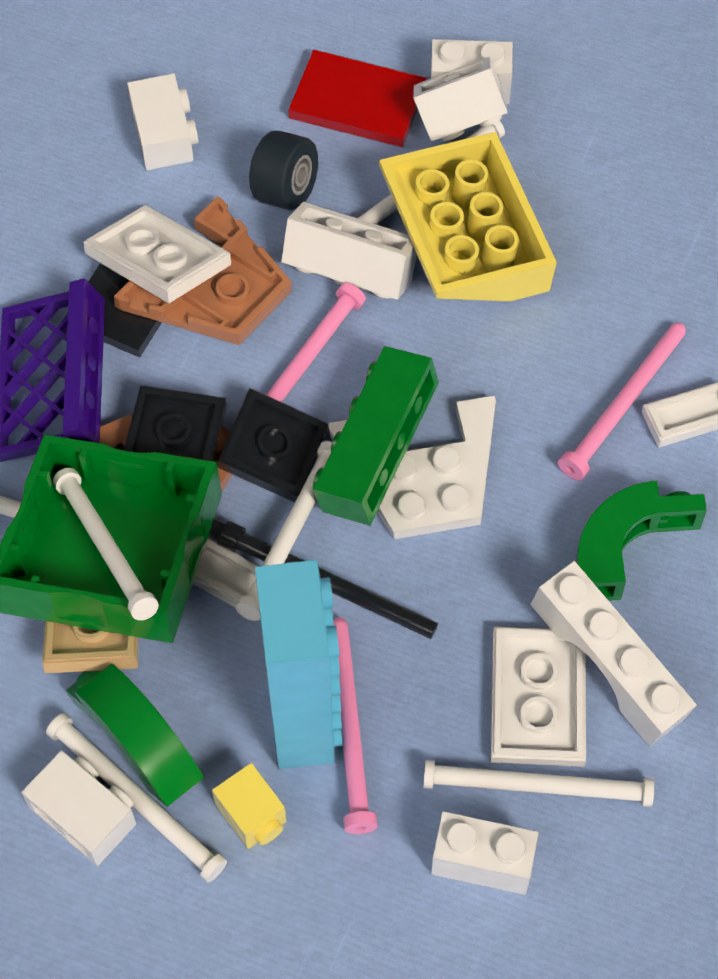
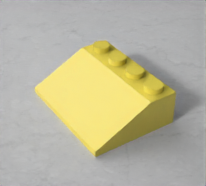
(470, 221)

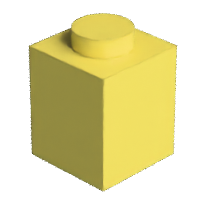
(250, 807)

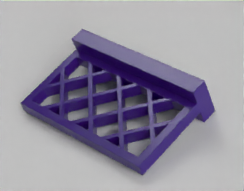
(79, 366)

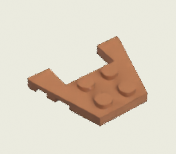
(231, 301)

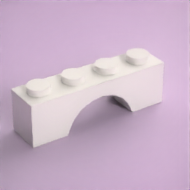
(643, 686)

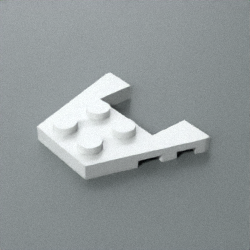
(443, 483)

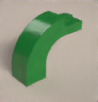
(626, 517)
(137, 731)

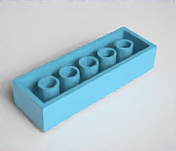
(301, 662)

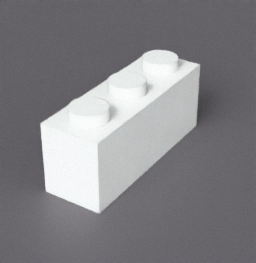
(349, 250)

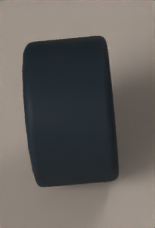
(283, 170)

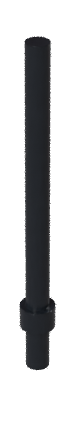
(234, 537)

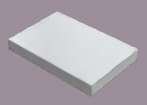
(157, 253)
(537, 698)

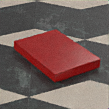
(356, 98)

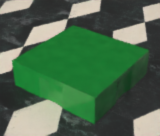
(153, 509)

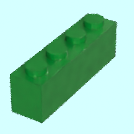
(375, 435)

